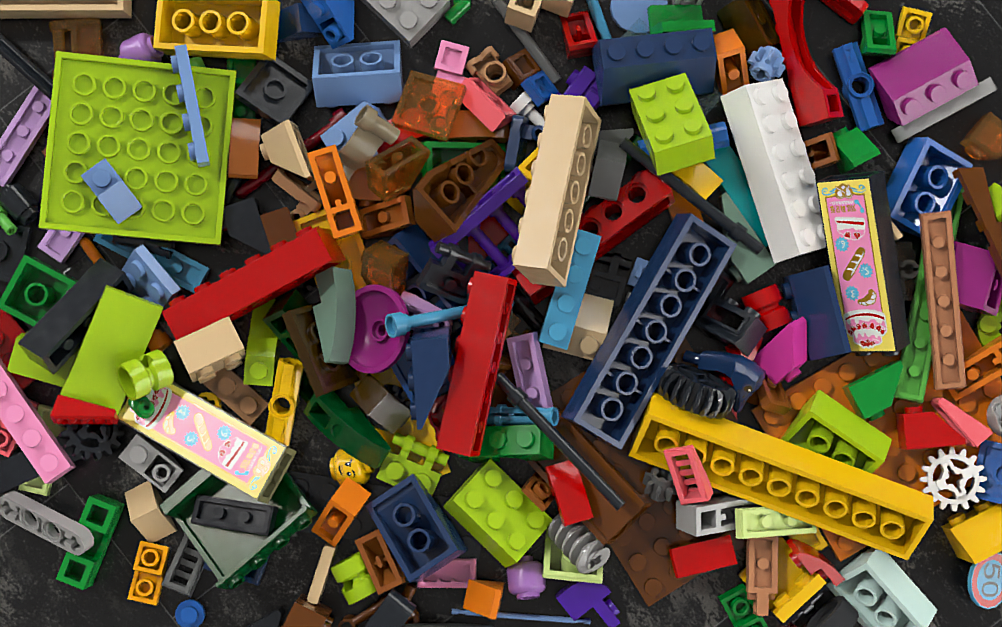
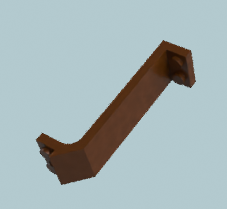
(607, 521)

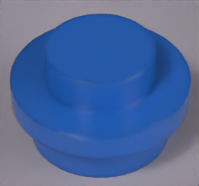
(190, 613)

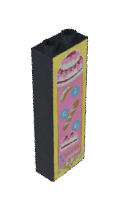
(864, 261)

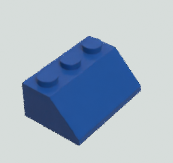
(923, 182)

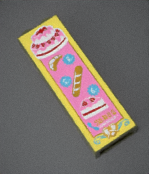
(213, 440)

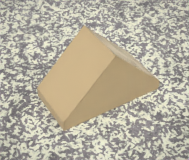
(146, 513)

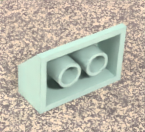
(883, 592)

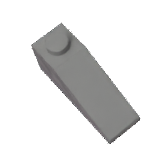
(710, 516)

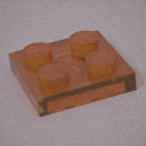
(429, 105)

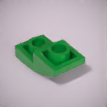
(740, 608)

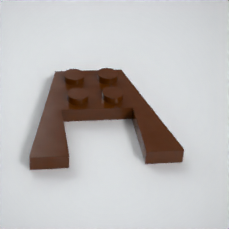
(978, 196)

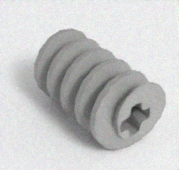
(578, 545)

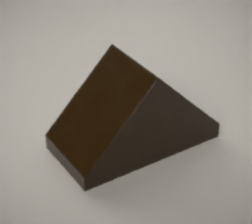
(380, 403)

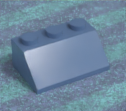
(357, 74)

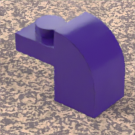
(582, 596)

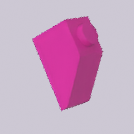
(785, 353)

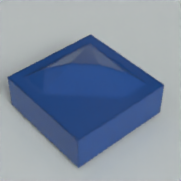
(539, 88)

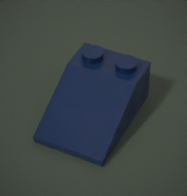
(415, 529)

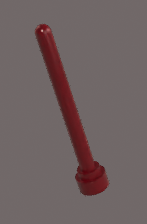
(269, 171)

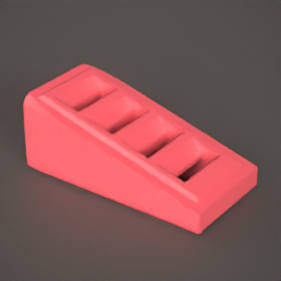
(964, 424)
(685, 494)

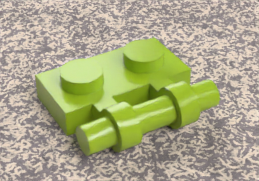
(397, 467)

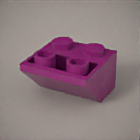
(977, 280)

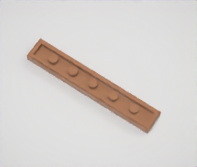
(942, 300)

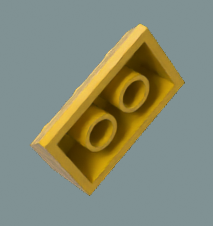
(976, 533)

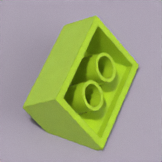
(837, 434)

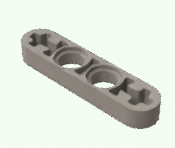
(983, 89)
(71, 536)

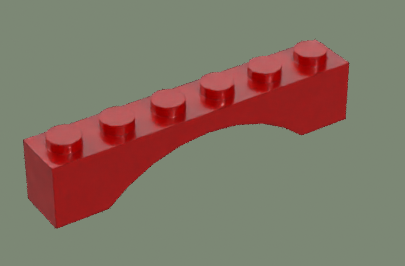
(813, 95)

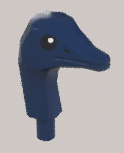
(743, 372)

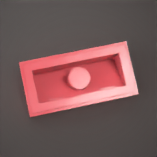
(486, 104)

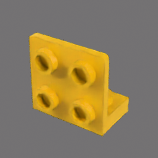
(794, 584)

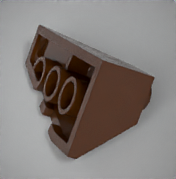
(454, 189)

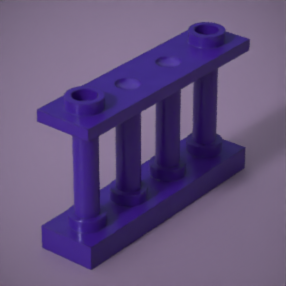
(491, 205)

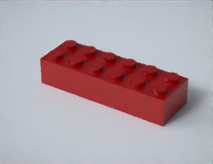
(255, 283)

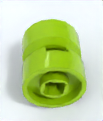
(141, 375)
(354, 577)

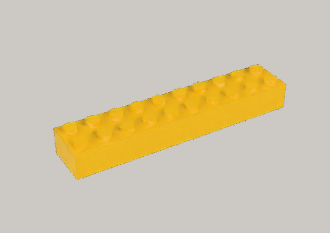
(788, 478)

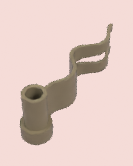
(364, 142)

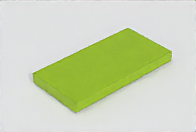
(115, 335)

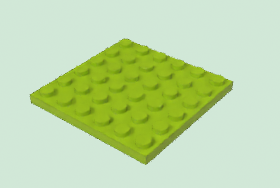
(135, 121)

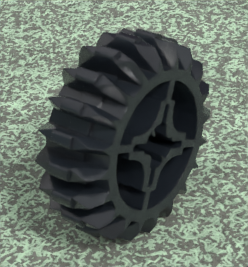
(696, 391)

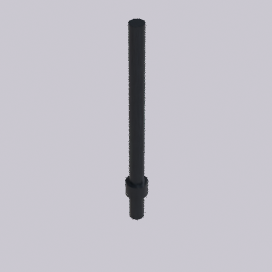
(736, 231)
(518, 398)

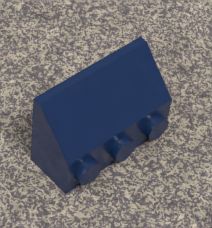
(815, 299)

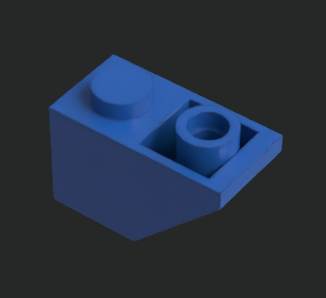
(333, 19)

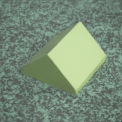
(559, 567)

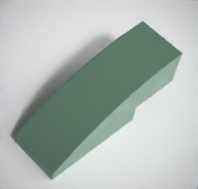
(336, 314)

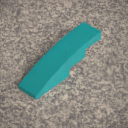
(735, 183)

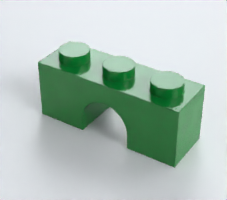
(514, 441)
(101, 518)

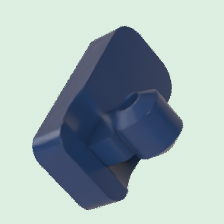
(520, 132)

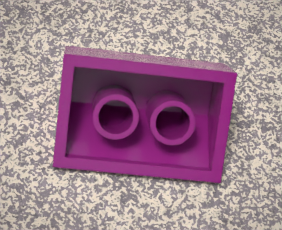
(922, 77)

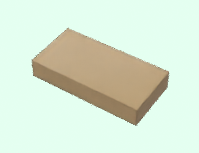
(322, 573)

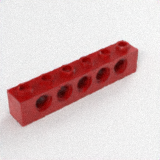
(633, 216)

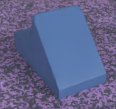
(111, 191)

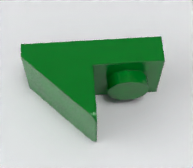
(877, 34)

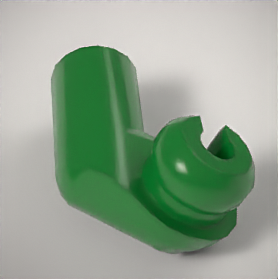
(458, 9)
(142, 407)

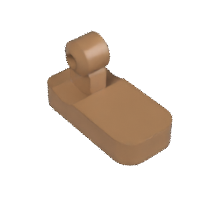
(295, 187)

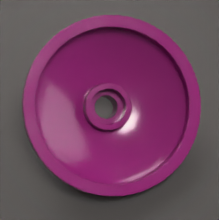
(372, 346)

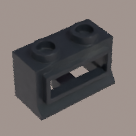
(743, 338)

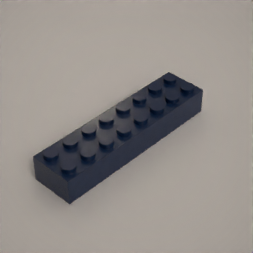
(649, 330)

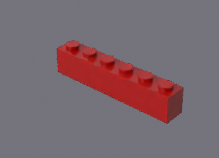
(476, 364)

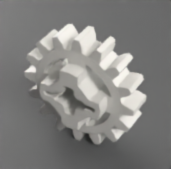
(965, 474)

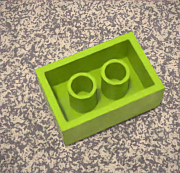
(672, 124)
(498, 513)

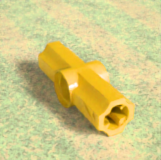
(286, 386)

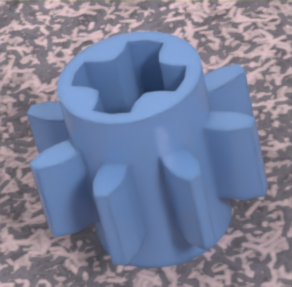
(766, 63)

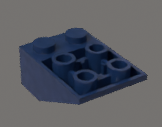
(431, 358)

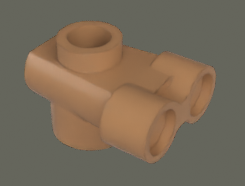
(487, 67)

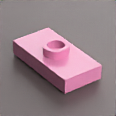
(452, 575)

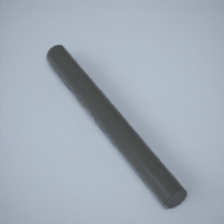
(530, 45)

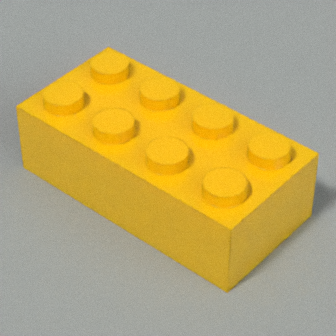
(218, 28)

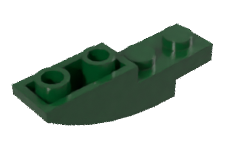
(344, 426)

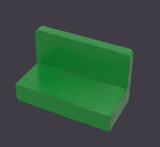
(676, 18)

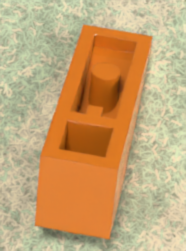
(335, 192)
(981, 368)

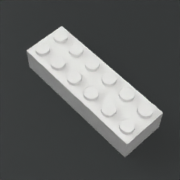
(776, 167)

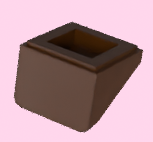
(520, 67)

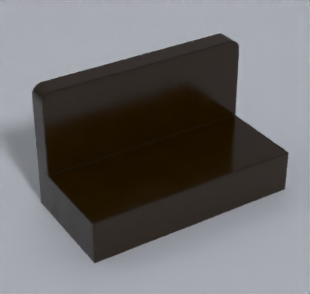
(750, 23)

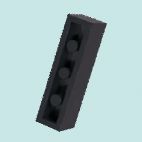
(65, 324)

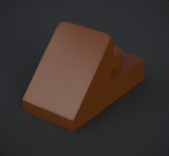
(387, 218)
(771, 397)

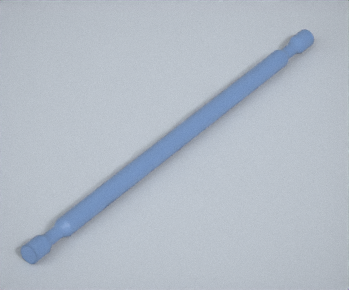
(527, 617)

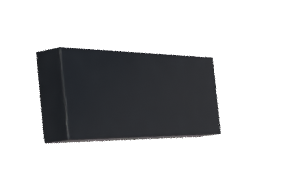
(234, 515)

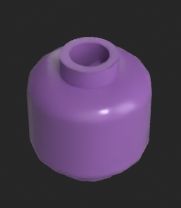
(140, 48)
(526, 578)

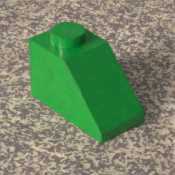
(853, 149)
(874, 391)

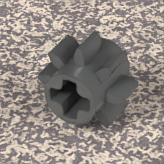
(659, 484)

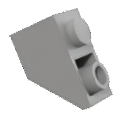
(152, 462)

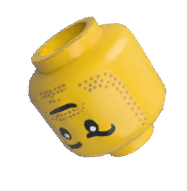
(345, 466)

